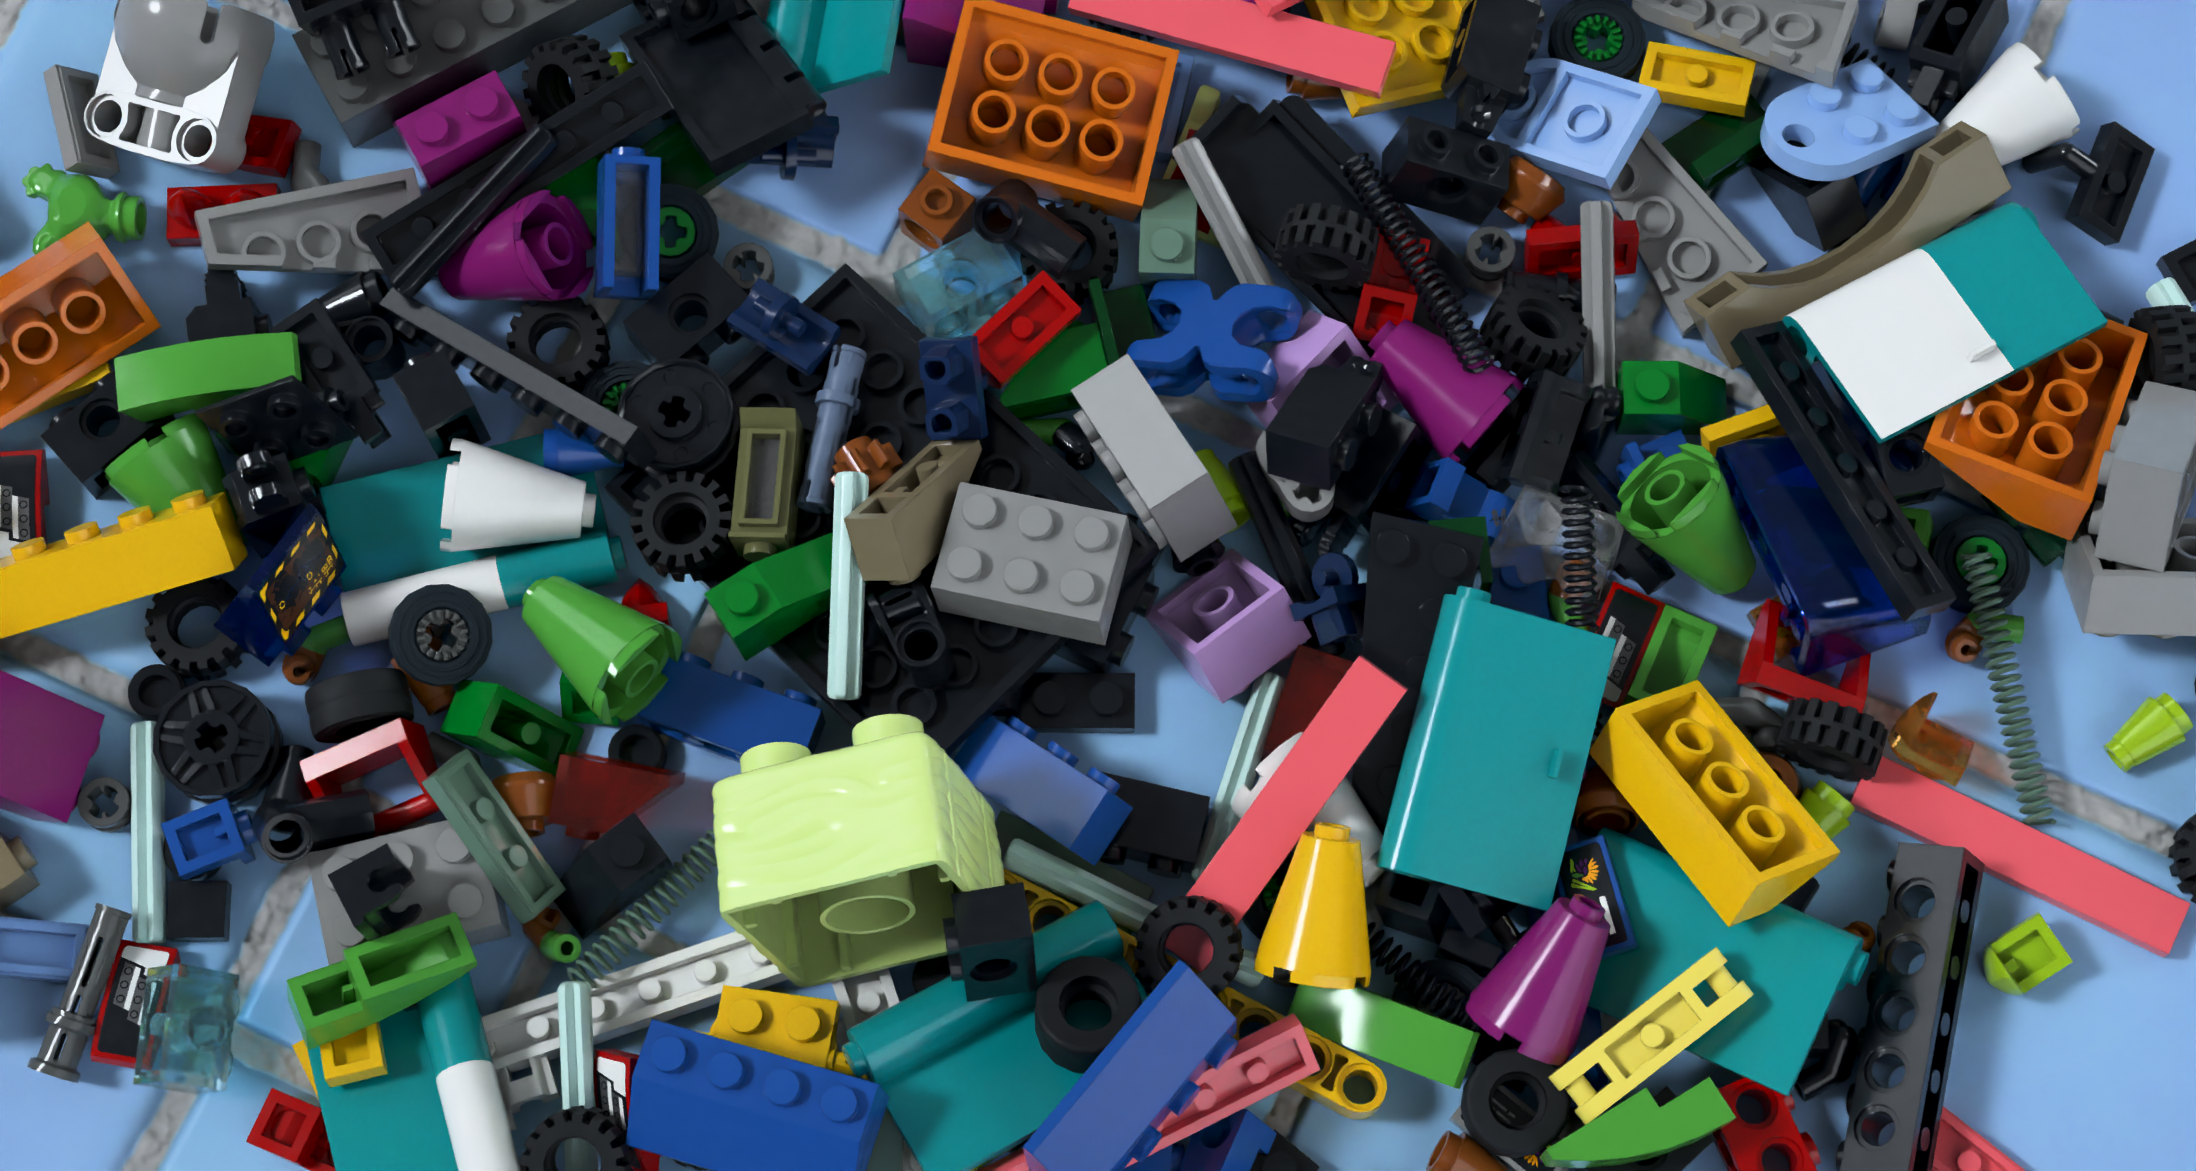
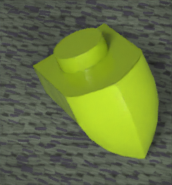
(2024, 956)

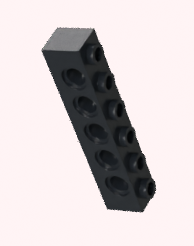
(1935, 993)

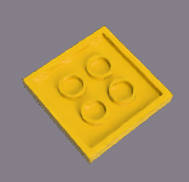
(1422, 39)

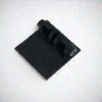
(282, 419)

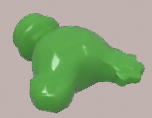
(80, 199)

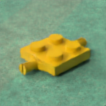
(782, 1025)

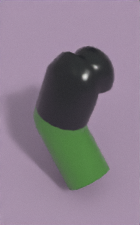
(1066, 437)

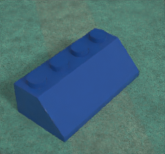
(1137, 1080)
(747, 1107)

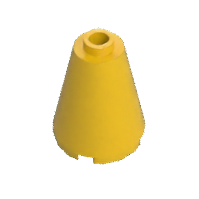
(1320, 914)

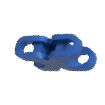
(1215, 339)

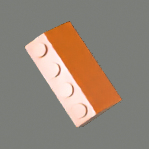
(64, 319)

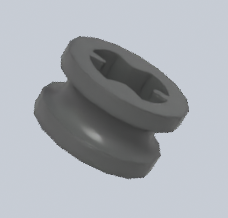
(1496, 237)
(744, 252)
(89, 809)

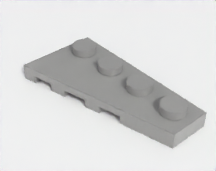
(1786, 34)
(305, 228)
(1680, 229)

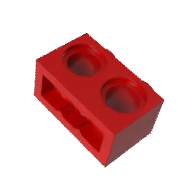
(1744, 1143)

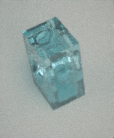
(970, 258)
(165, 1050)

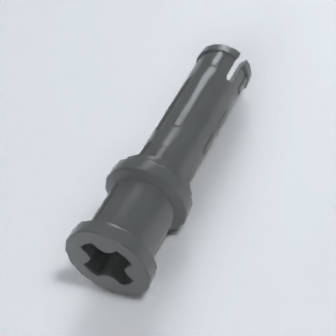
(63, 1021)

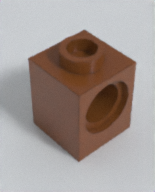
(936, 212)

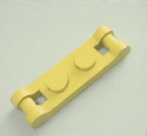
(1651, 1035)

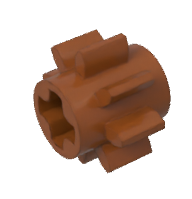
(869, 458)

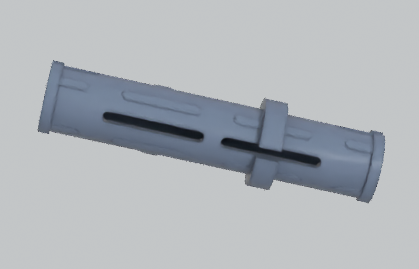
(836, 407)

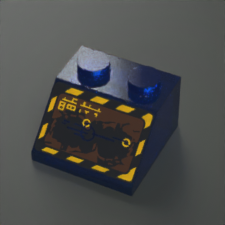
(286, 590)

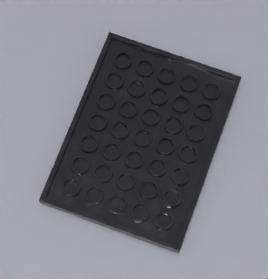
(987, 656)

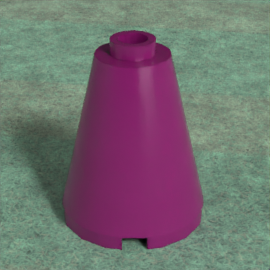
(524, 253)
(1436, 392)
(1545, 981)

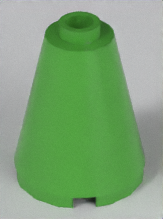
(170, 466)
(1688, 518)
(601, 646)

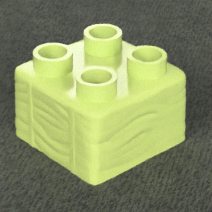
(850, 850)

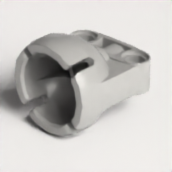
(180, 81)

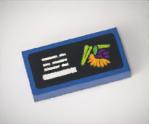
(1590, 871)

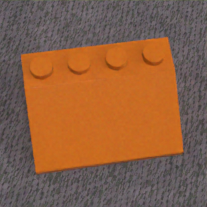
(1051, 107)
(2044, 430)

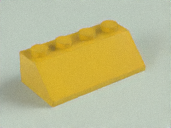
(1712, 801)

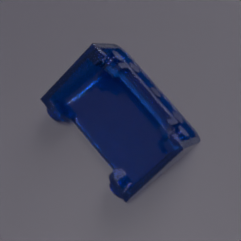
(1810, 557)

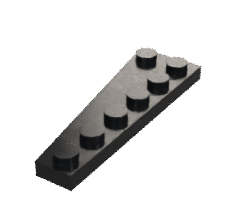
(1405, 586)

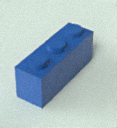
(729, 712)
(1044, 786)

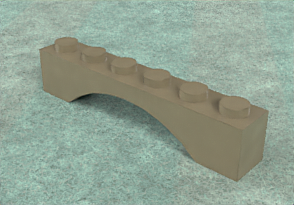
(1941, 187)

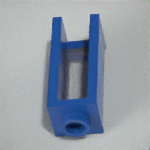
(627, 225)

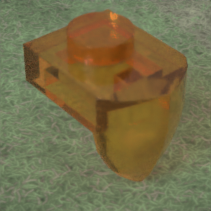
(1929, 746)

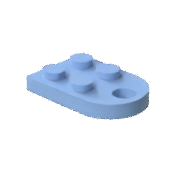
(1577, 121)
(1844, 126)

